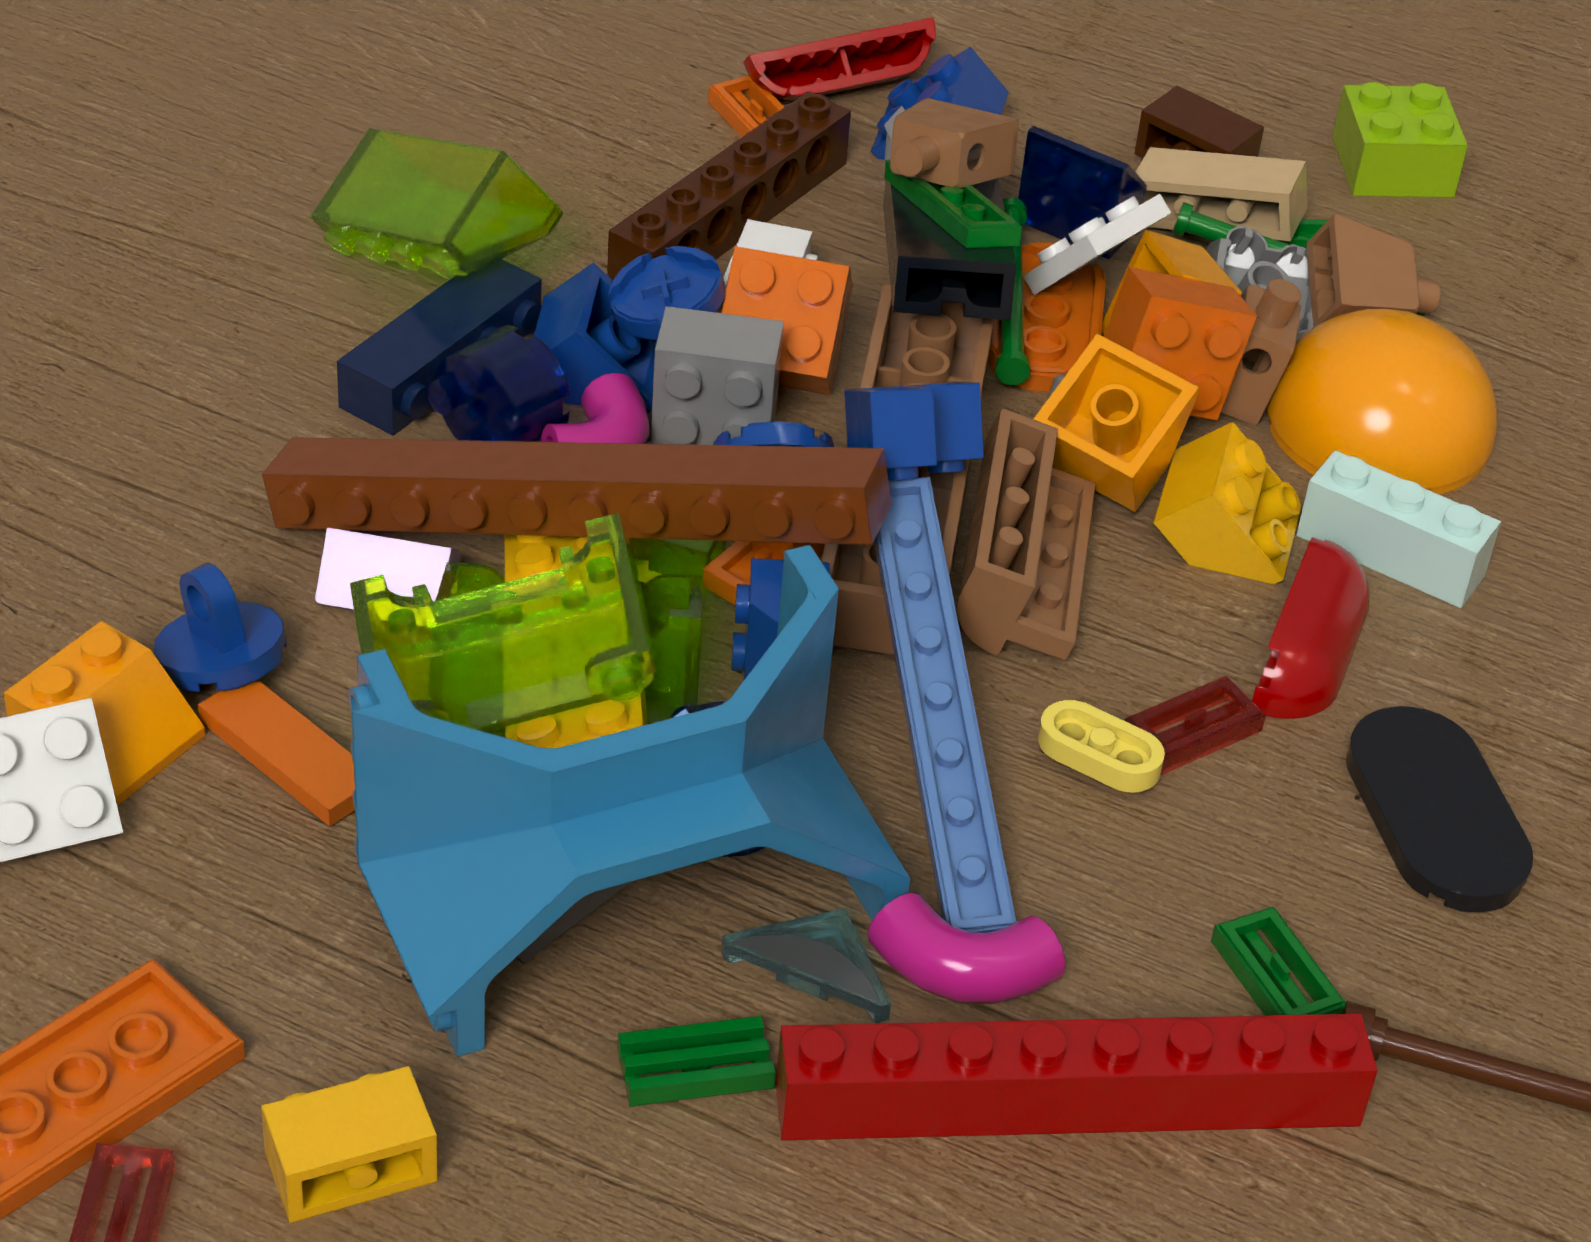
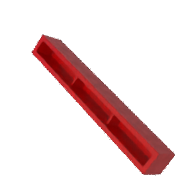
(1072, 1076)

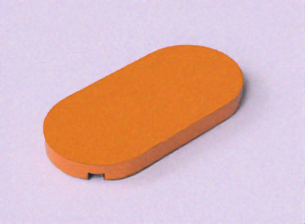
(1056, 320)

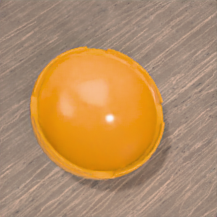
(1389, 394)

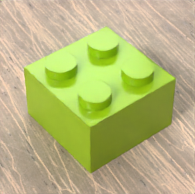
(1399, 140)

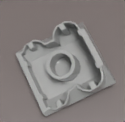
(1250, 261)

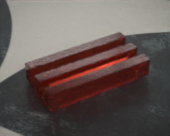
(1202, 730)
(96, 1184)

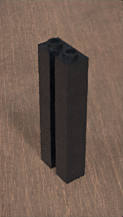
(935, 267)

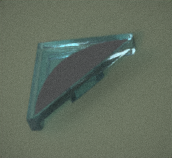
(815, 956)

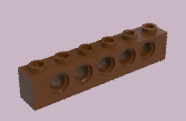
(743, 182)

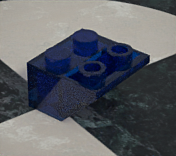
(1072, 184)

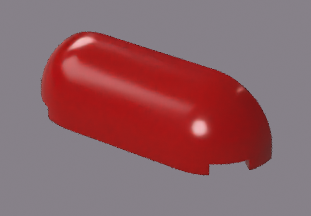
(843, 61)
(1314, 634)

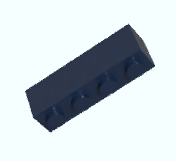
(390, 371)

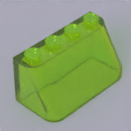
(433, 205)

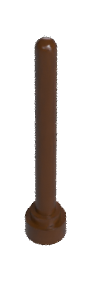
(1470, 1063)

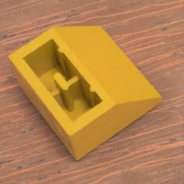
(1228, 507)

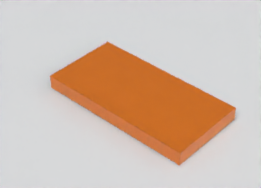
(103, 1076)

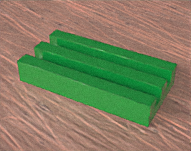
(1267, 973)
(693, 1051)

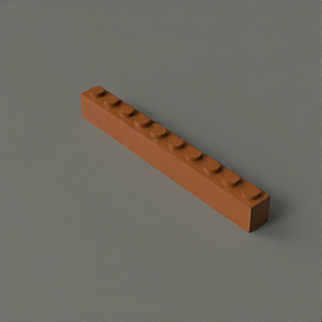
(558, 486)

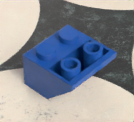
(951, 79)

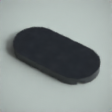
(1439, 808)

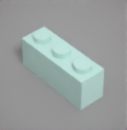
(1399, 528)

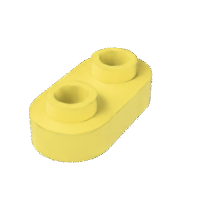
(1101, 746)

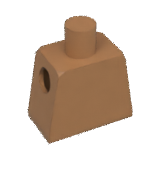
(936, 139)
(1364, 269)
(1268, 346)

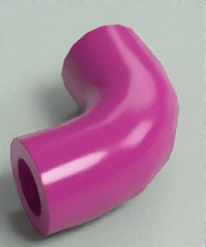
(613, 414)
(965, 963)

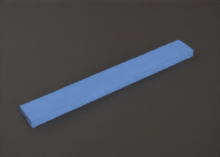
(941, 714)

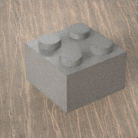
(713, 375)

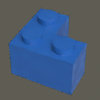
(917, 425)

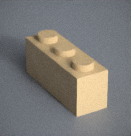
(1230, 188)

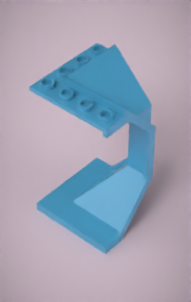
(495, 839)

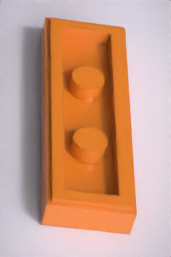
(284, 748)

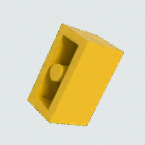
(349, 1143)

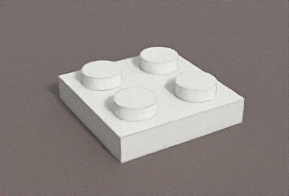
(1094, 240)
(54, 781)

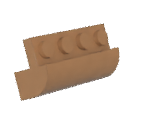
(1025, 543)

